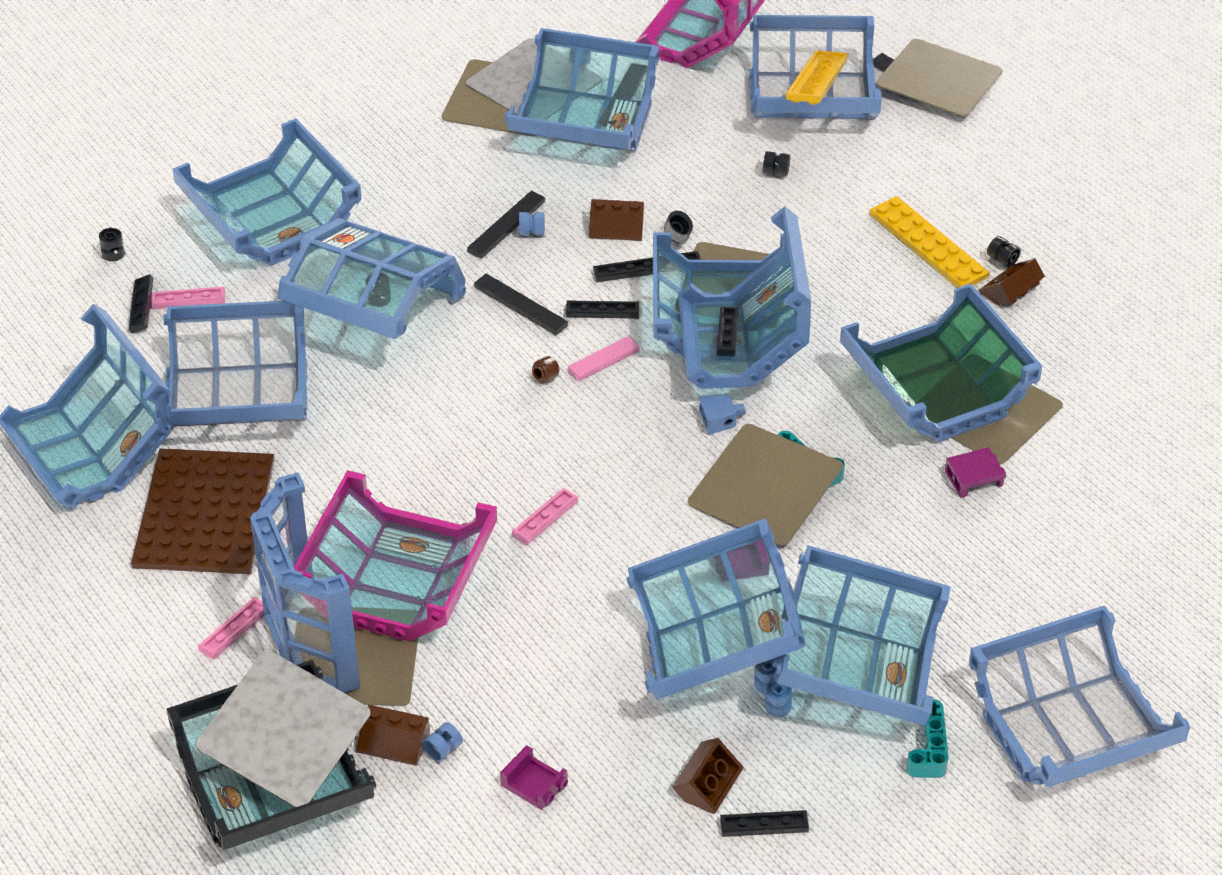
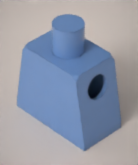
(719, 412)

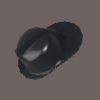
(679, 226)

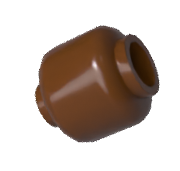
(545, 369)

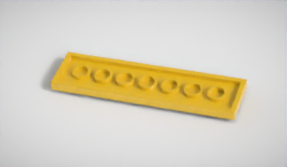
(817, 77)
(929, 242)

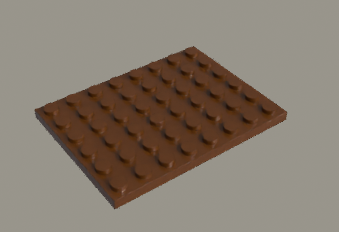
(202, 511)

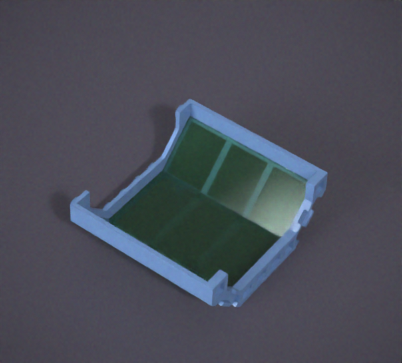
(950, 371)

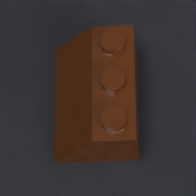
(616, 220)
(1013, 282)
(393, 735)
(708, 776)

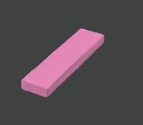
(198, 296)
(603, 358)
(545, 516)
(232, 629)

